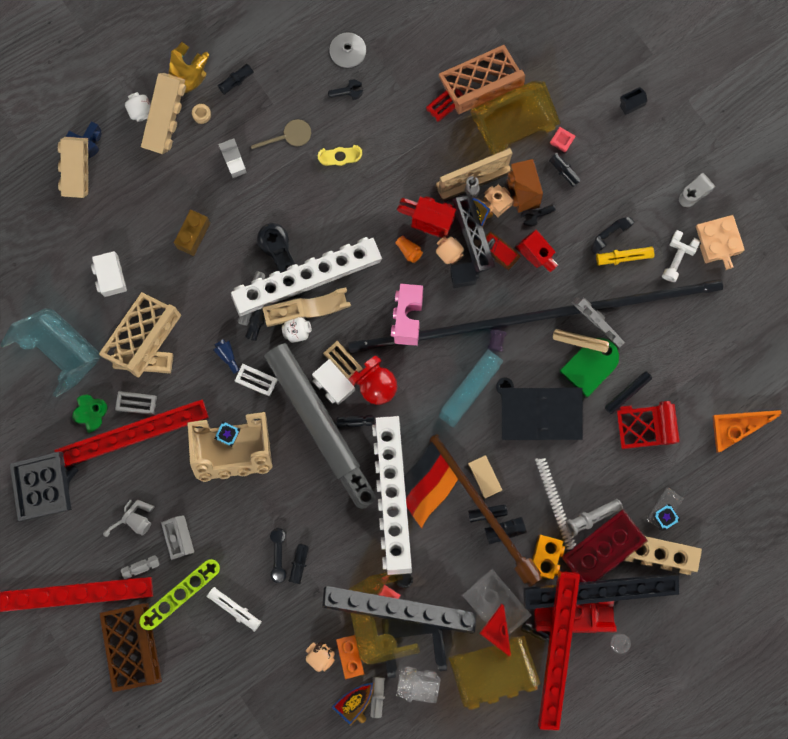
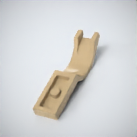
(306, 308)

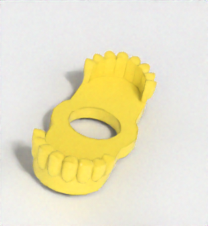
(327, 157)

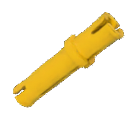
(623, 256)

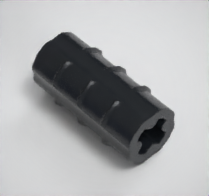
(512, 528)

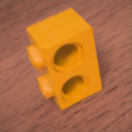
(540, 555)

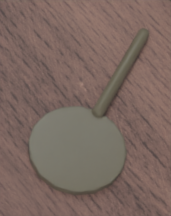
(296, 133)

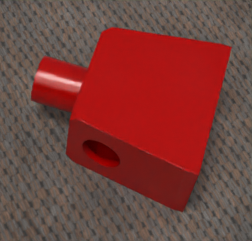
(531, 248)

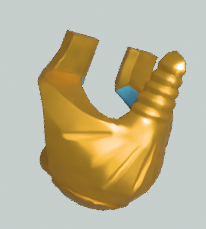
(191, 73)

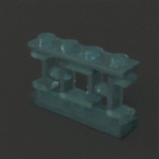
(470, 388)

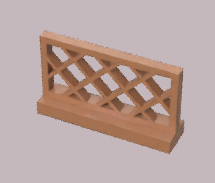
(491, 89)

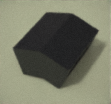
(633, 100)

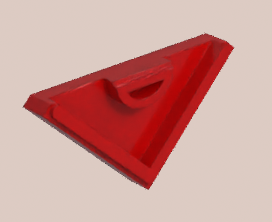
(497, 631)

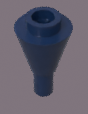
(224, 351)

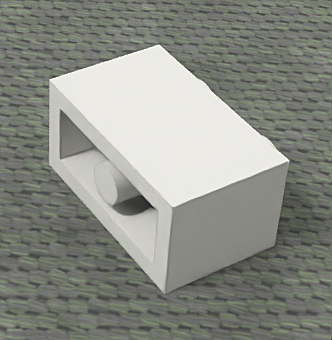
(109, 274)
(333, 382)

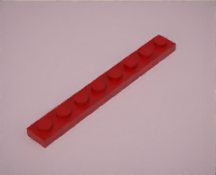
(133, 433)
(76, 594)
(558, 650)

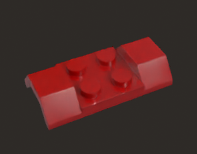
(587, 619)

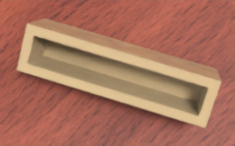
(163, 112)

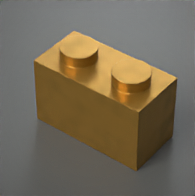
(192, 232)

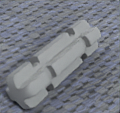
(140, 567)

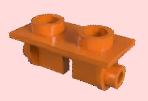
(349, 657)

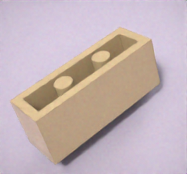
(73, 167)

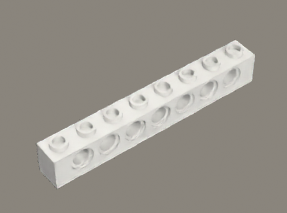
(370, 257)
(391, 427)

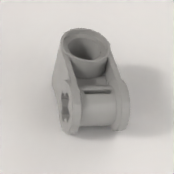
(697, 190)

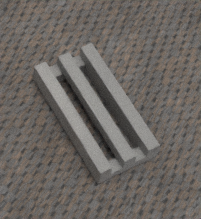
(152, 405)

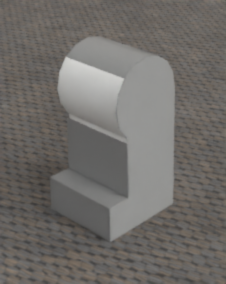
(232, 158)

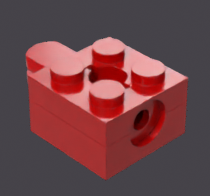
(429, 215)

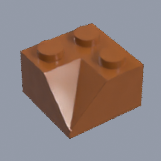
(524, 185)

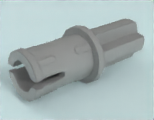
(472, 187)
(377, 697)

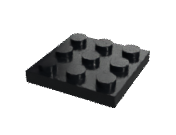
(40, 486)

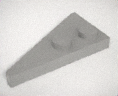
(597, 319)

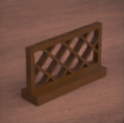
(147, 648)

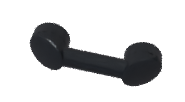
(623, 223)
(278, 574)

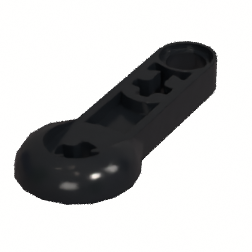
(278, 250)

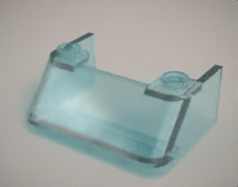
(58, 342)

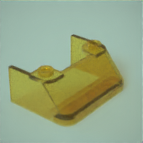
(370, 646)

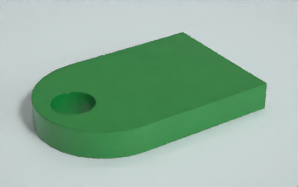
(590, 368)

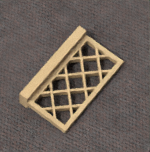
(485, 171)
(151, 340)

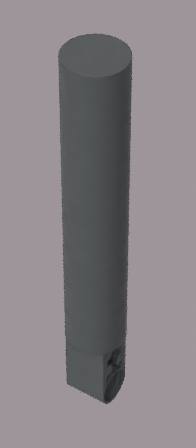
(319, 423)

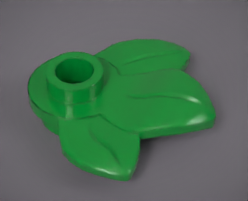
(87, 414)

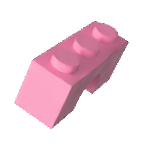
(409, 299)

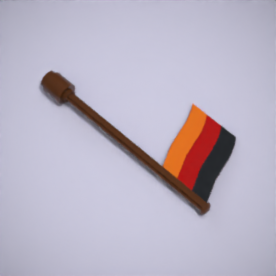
(430, 485)

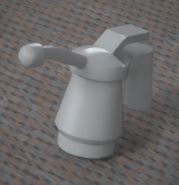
(137, 522)

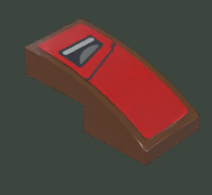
(501, 251)

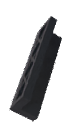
(473, 233)

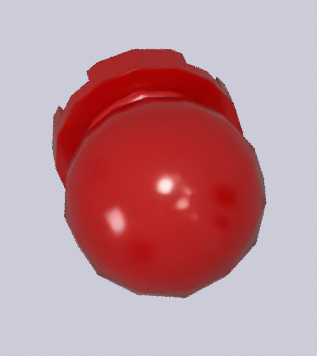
(376, 383)

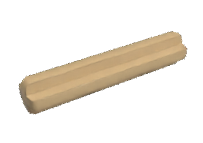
(580, 340)

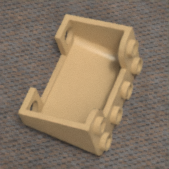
(218, 460)

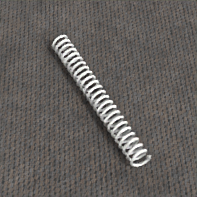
(554, 502)

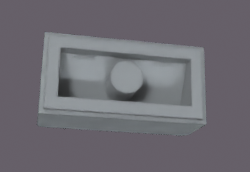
(177, 537)

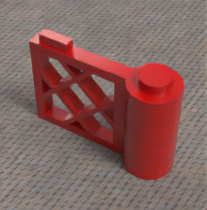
(664, 425)

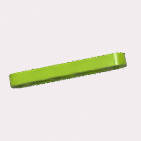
(172, 601)

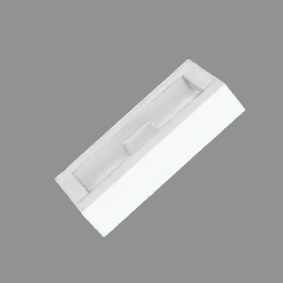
(271, 387)

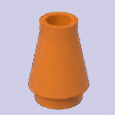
(410, 250)

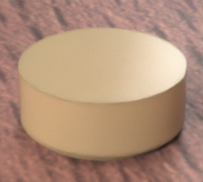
(201, 113)

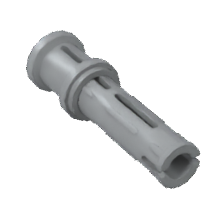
(586, 520)

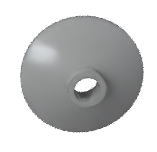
(351, 57)

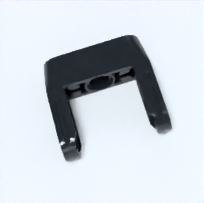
(402, 629)

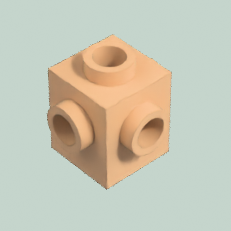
(498, 199)

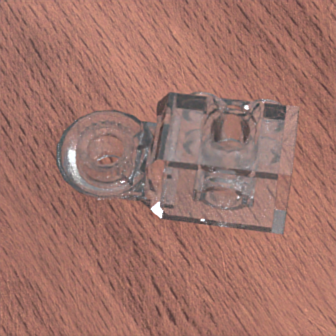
(418, 685)

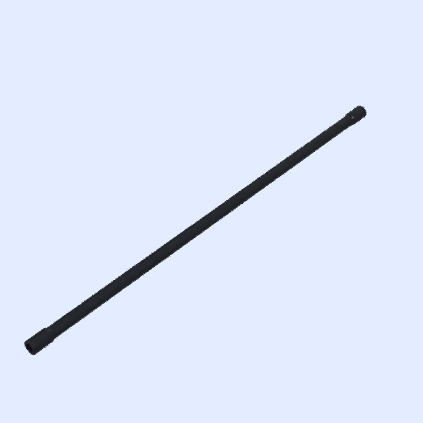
(706, 287)

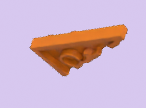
(734, 427)

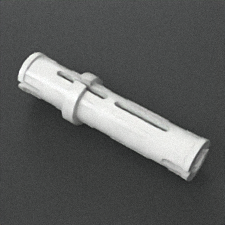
(215, 596)

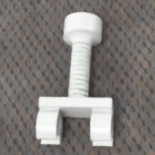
(670, 273)

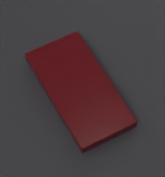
(605, 548)

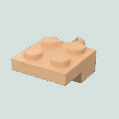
(720, 240)

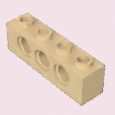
(689, 554)

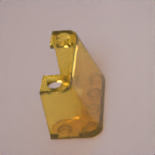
(493, 674)

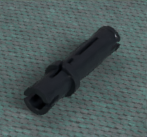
(257, 320)

